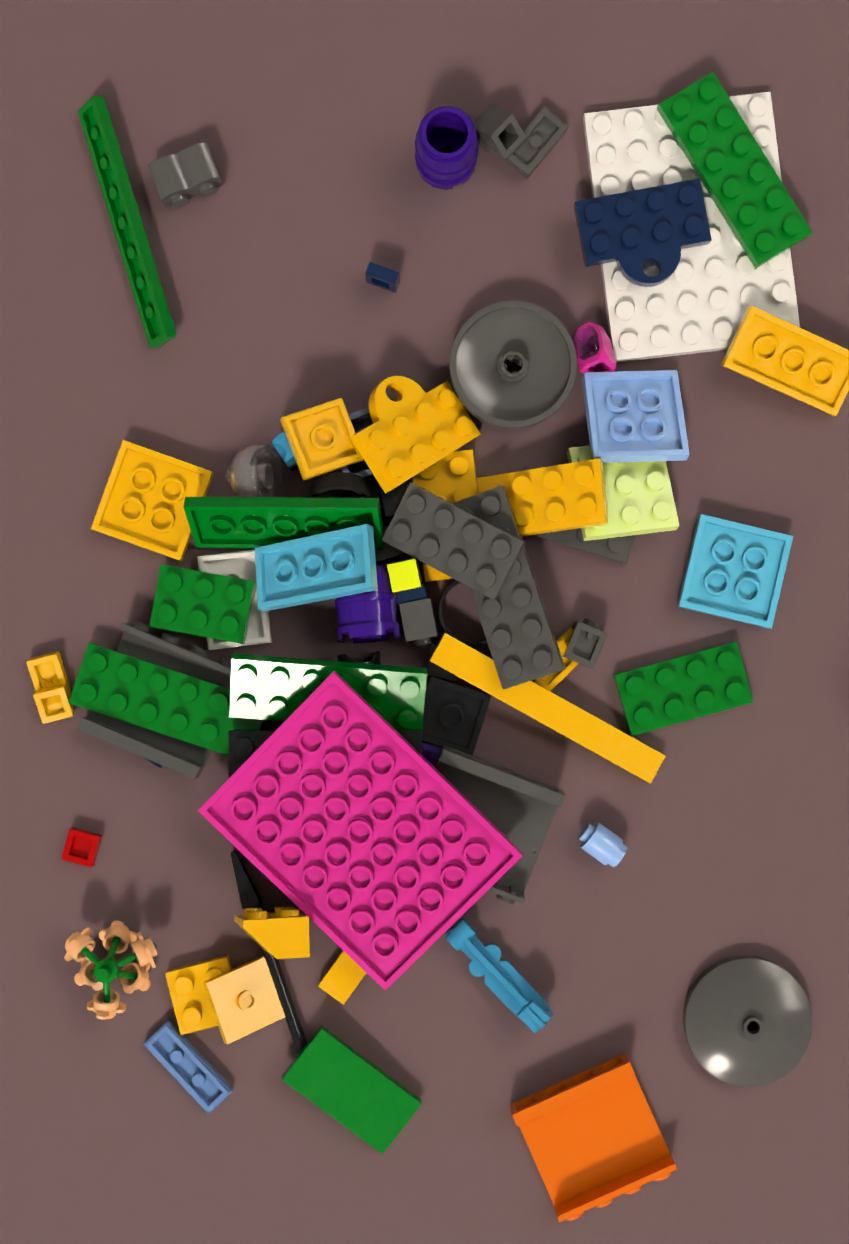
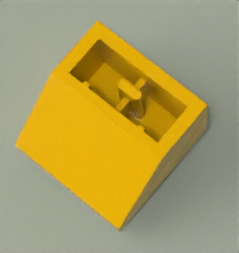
(279, 933)

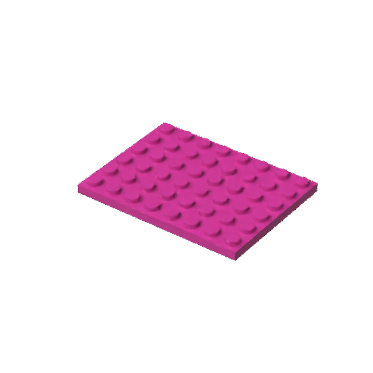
(360, 831)

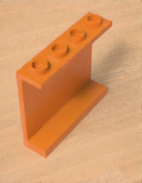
(593, 1137)

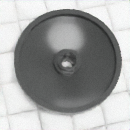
(518, 336)
(730, 998)

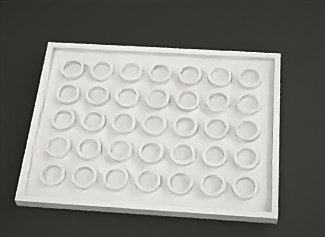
(714, 281)

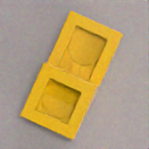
(50, 686)

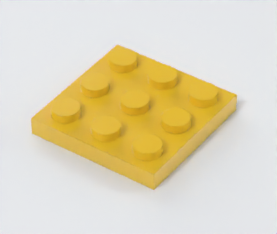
(148, 498)

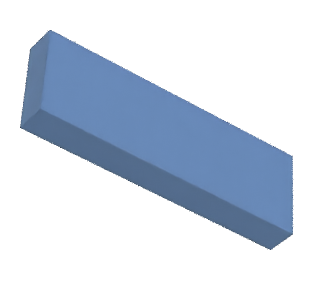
(188, 1066)

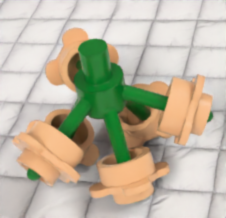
(100, 973)

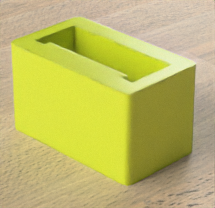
(404, 575)

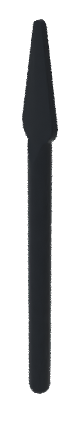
(250, 899)

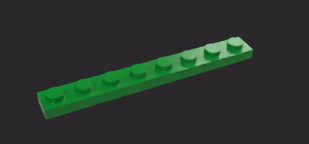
(126, 222)

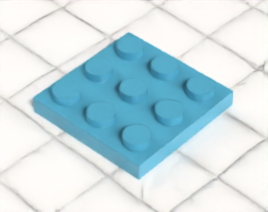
(735, 571)

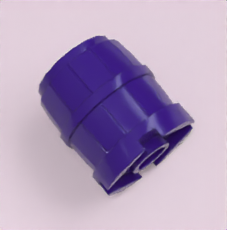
(446, 130)
(370, 614)

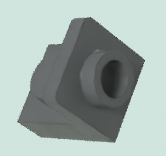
(585, 643)

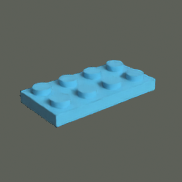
(316, 568)

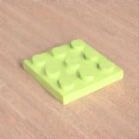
(636, 498)

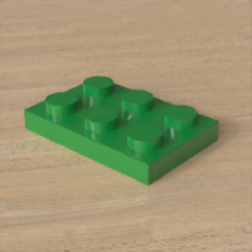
(202, 604)

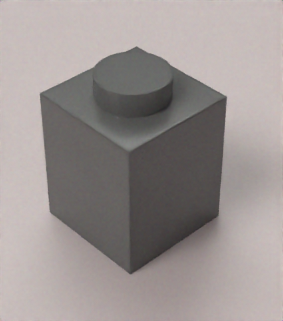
(498, 131)
(418, 622)

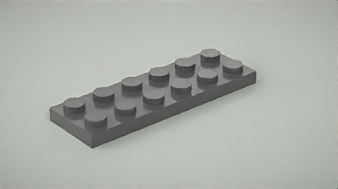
(517, 620)

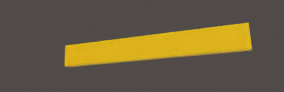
(549, 710)

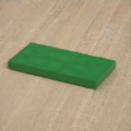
(351, 1089)

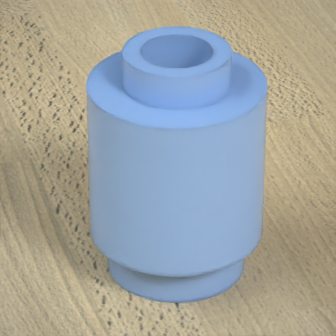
(602, 844)

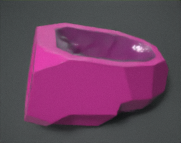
(594, 349)

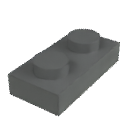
(540, 139)

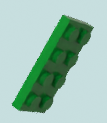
(683, 688)

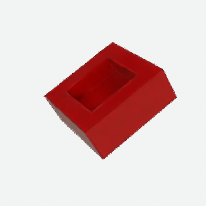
(81, 847)

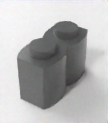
(186, 175)

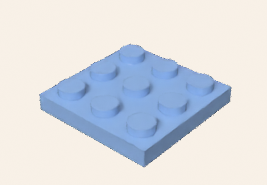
(635, 416)

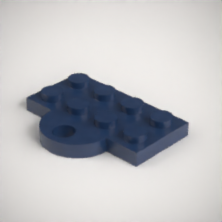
(643, 228)

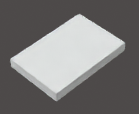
(242, 566)

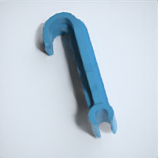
(500, 976)

